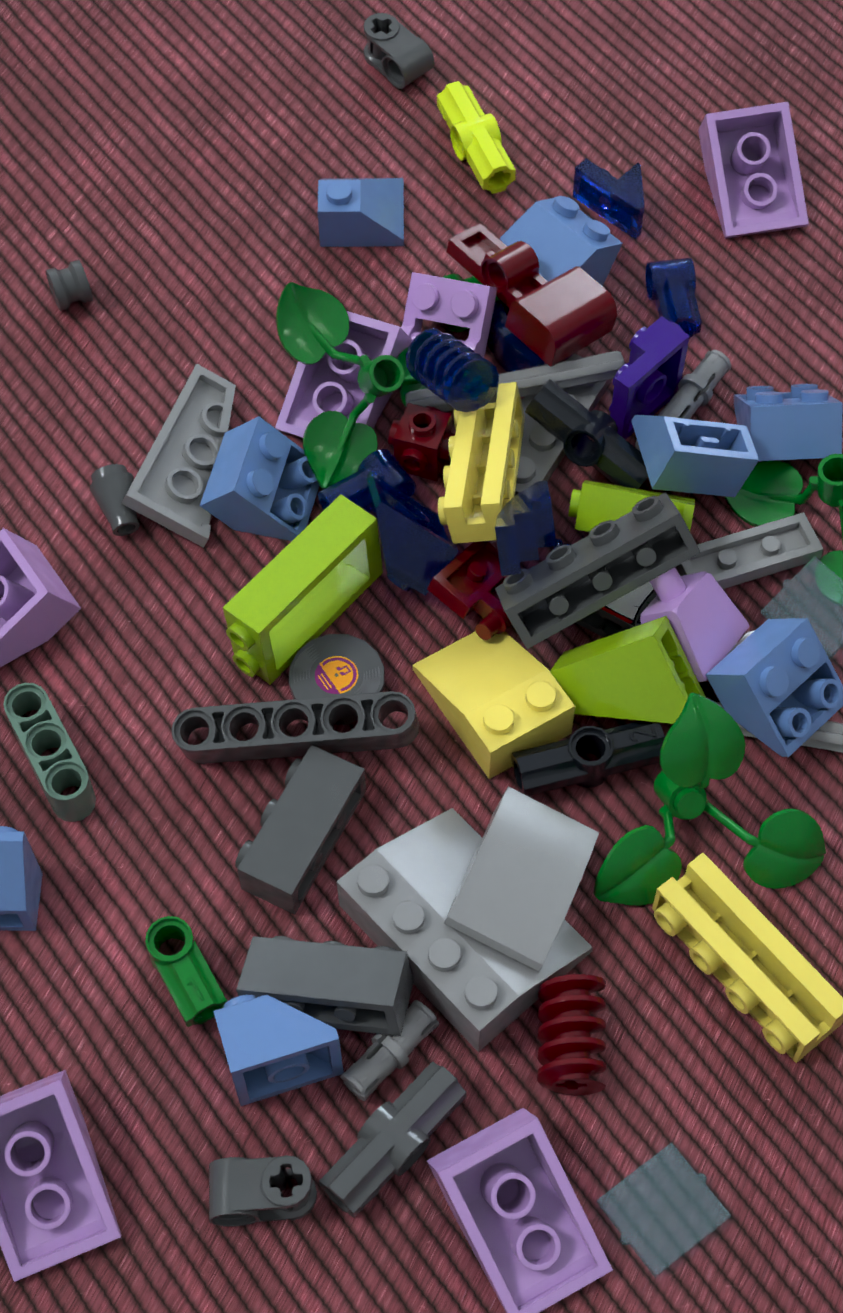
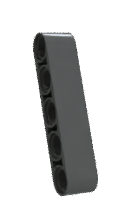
(275, 716)

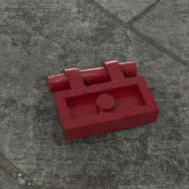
(468, 586)

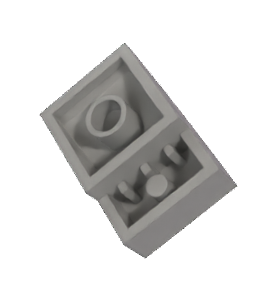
(522, 879)

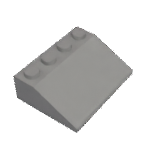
(402, 903)

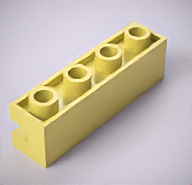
(482, 466)
(749, 958)

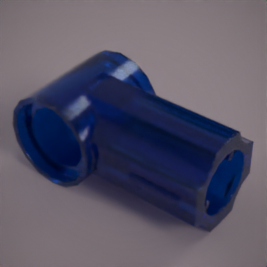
(673, 288)
(355, 486)

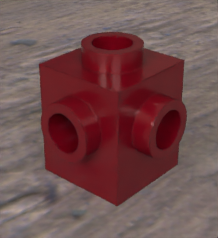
(421, 440)

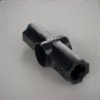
(571, 425)
(560, 765)

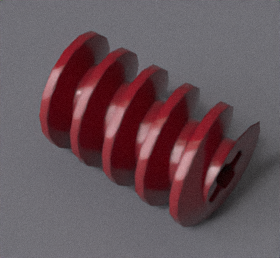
(568, 1032)

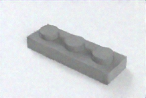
(756, 551)

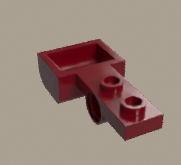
(547, 316)

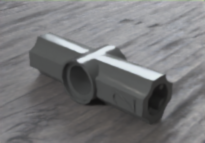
(393, 1139)

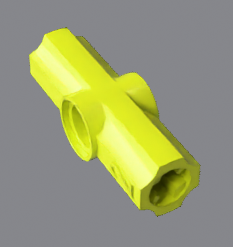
(476, 137)

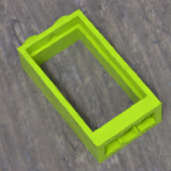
(303, 589)

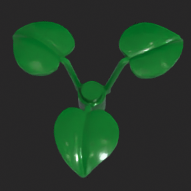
(310, 326)
(776, 488)
(701, 747)

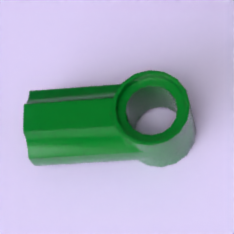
(184, 973)

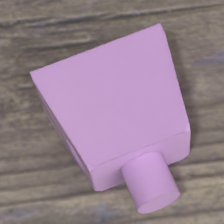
(700, 616)

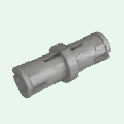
(389, 1052)

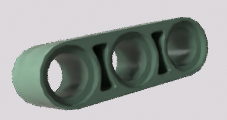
(57, 770)

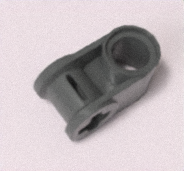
(395, 50)
(251, 1189)

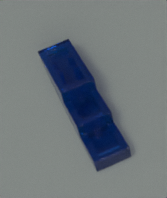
(524, 527)

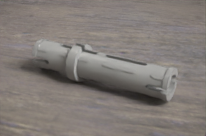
(697, 388)

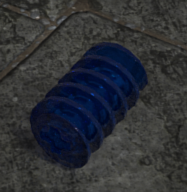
(452, 370)

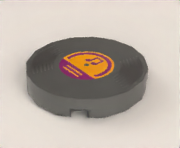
(336, 668)

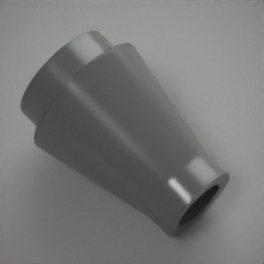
(109, 489)

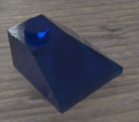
(409, 535)

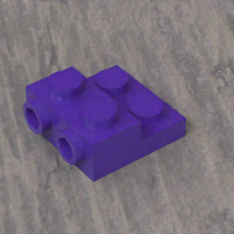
(650, 375)

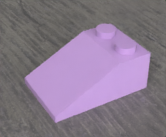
(753, 169)
(334, 383)
(31, 598)
(49, 1179)
(520, 1214)

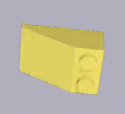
(496, 698)

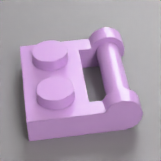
(450, 303)

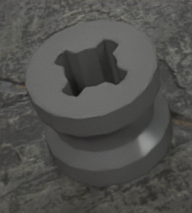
(69, 285)

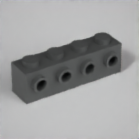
(596, 569)

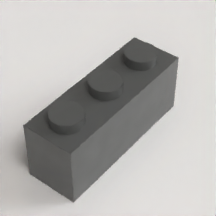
(300, 828)
(332, 981)

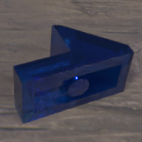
(612, 198)

